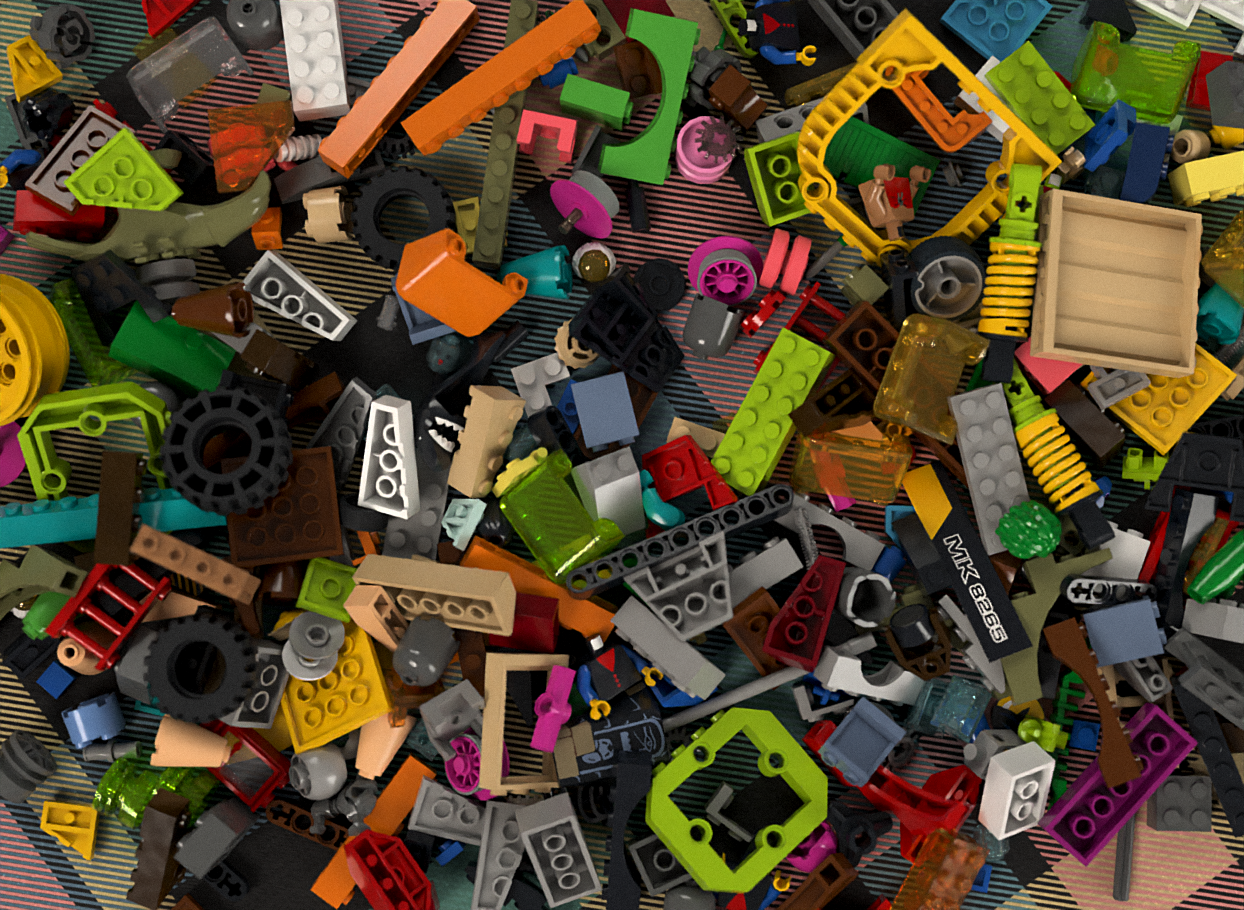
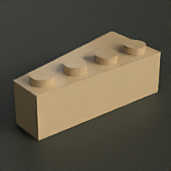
(484, 439)

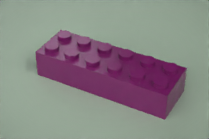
(1092, 814)

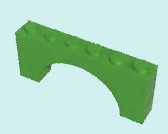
(648, 153)

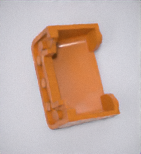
(946, 131)
(451, 289)

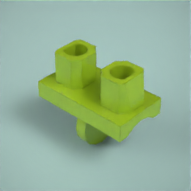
(1143, 468)
(1042, 732)

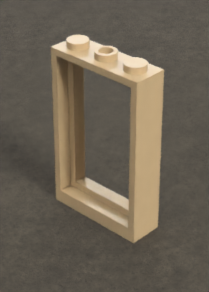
(493, 723)

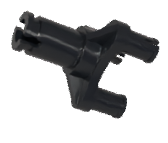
(850, 823)

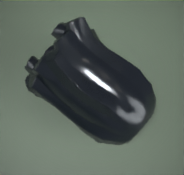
(48, 114)
(495, 525)

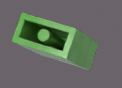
(596, 102)

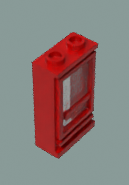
(253, 764)

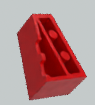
(41, 217)

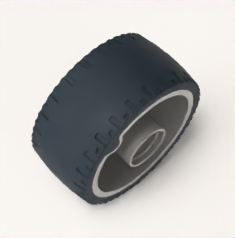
(943, 260)

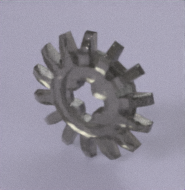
(716, 149)

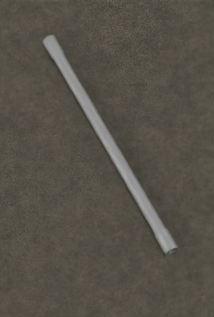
(854, 646)

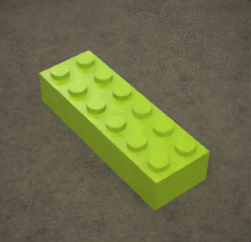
(762, 422)

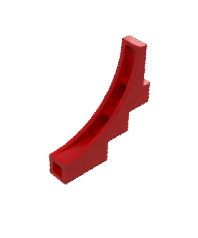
(914, 807)

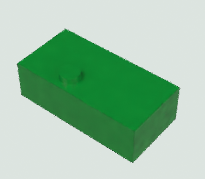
(171, 352)

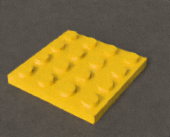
(1171, 403)
(342, 699)

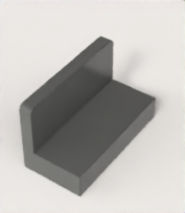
(590, 155)

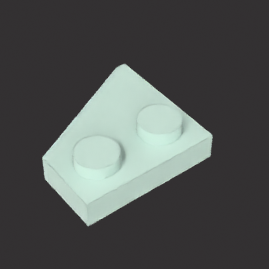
(462, 519)

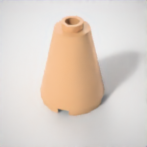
(77, 656)
(188, 745)
(379, 745)

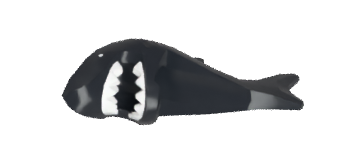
(442, 409)

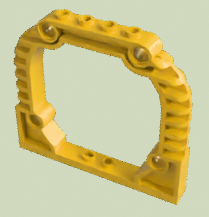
(909, 49)

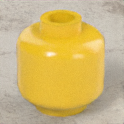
(1226, 136)

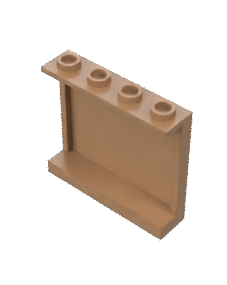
(195, 564)

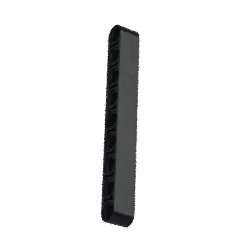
(689, 531)

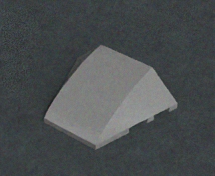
(690, 589)

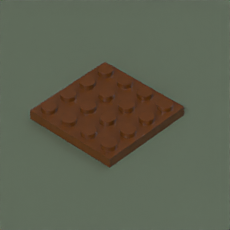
(296, 522)

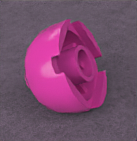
(814, 848)

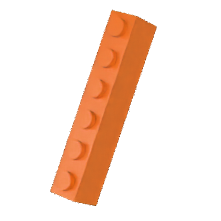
(585, 616)
(392, 806)

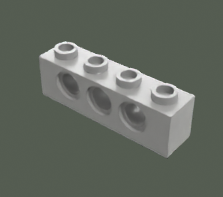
(793, 119)

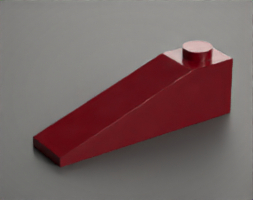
(802, 622)

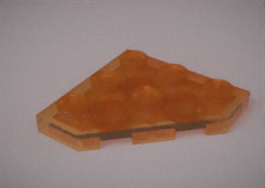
(247, 140)

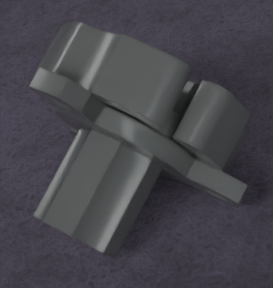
(63, 33)
(706, 70)

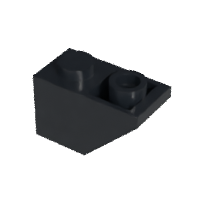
(1110, 12)

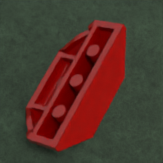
(954, 784)
(387, 872)

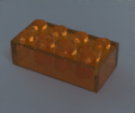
(941, 872)

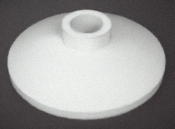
(305, 670)

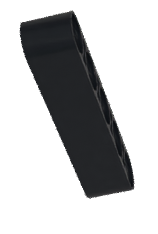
(553, 434)
(193, 537)

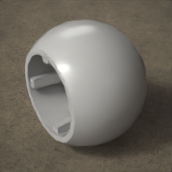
(318, 772)

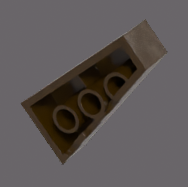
(161, 830)

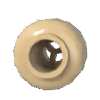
(1190, 146)

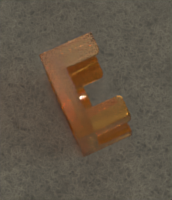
(406, 696)

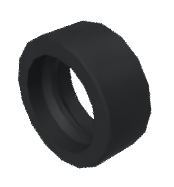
(359, 517)

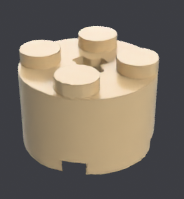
(328, 214)

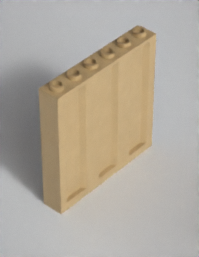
(1116, 284)

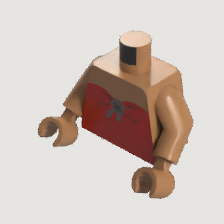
(890, 198)

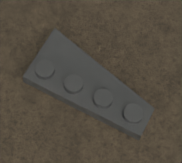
(345, 428)

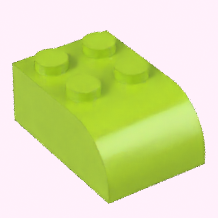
(775, 178)

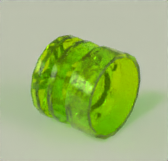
(182, 783)
(123, 791)

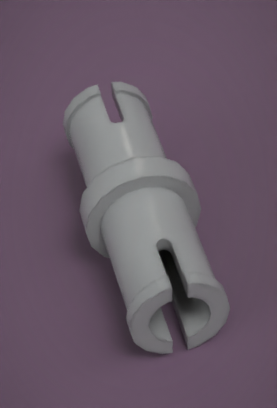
(112, 751)

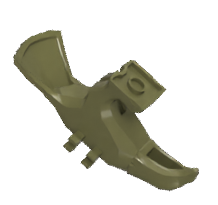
(172, 232)

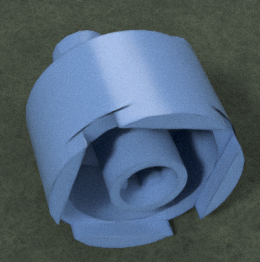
(94, 719)

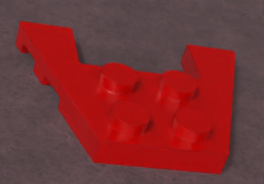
(681, 469)

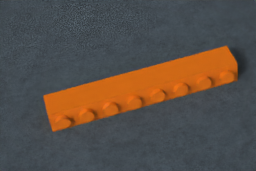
(502, 76)
(397, 85)

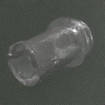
(389, 313)

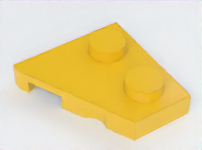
(30, 68)
(72, 824)

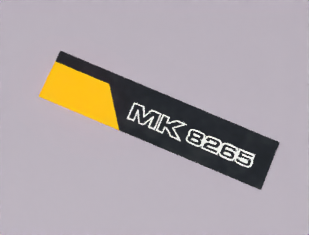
(966, 562)

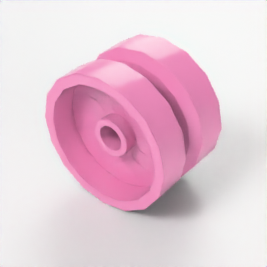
(691, 162)

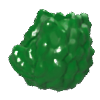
(1029, 530)

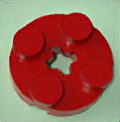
(756, 319)

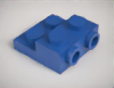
(1109, 134)

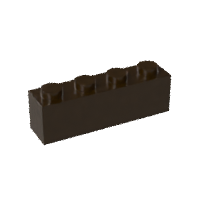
(119, 507)

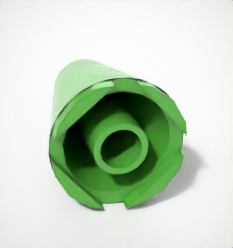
(43, 613)

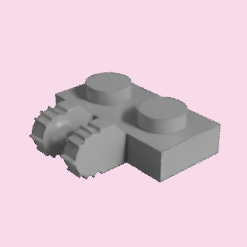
(1116, 385)

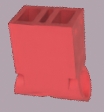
(1043, 372)

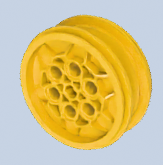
(31, 349)

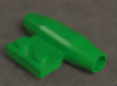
(1220, 572)

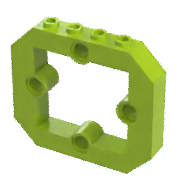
(72, 410)
(794, 767)

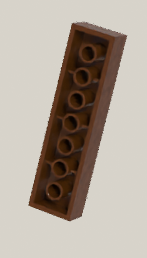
(866, 344)

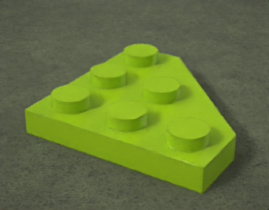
(123, 177)

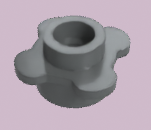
(953, 174)

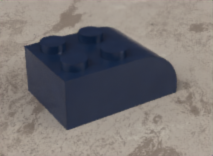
(1146, 162)

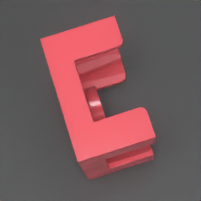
(549, 127)

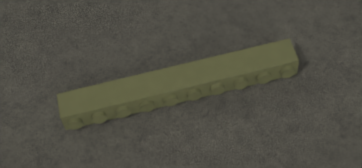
(502, 154)

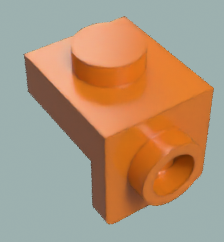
(268, 230)
(370, 545)

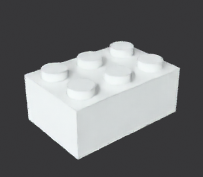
(1016, 789)

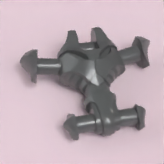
(354, 801)

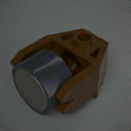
(913, 634)

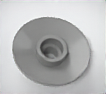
(313, 625)

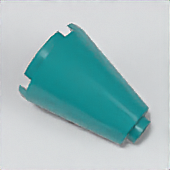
(545, 270)
(1219, 316)

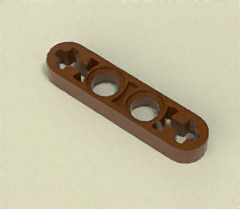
(292, 826)

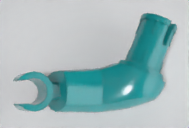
(657, 511)

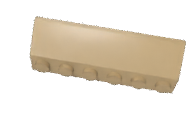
(450, 593)

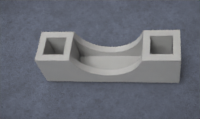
(858, 547)
(842, 671)

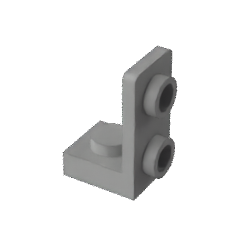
(804, 699)
(722, 798)

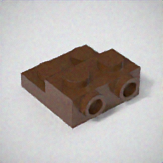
(637, 69)

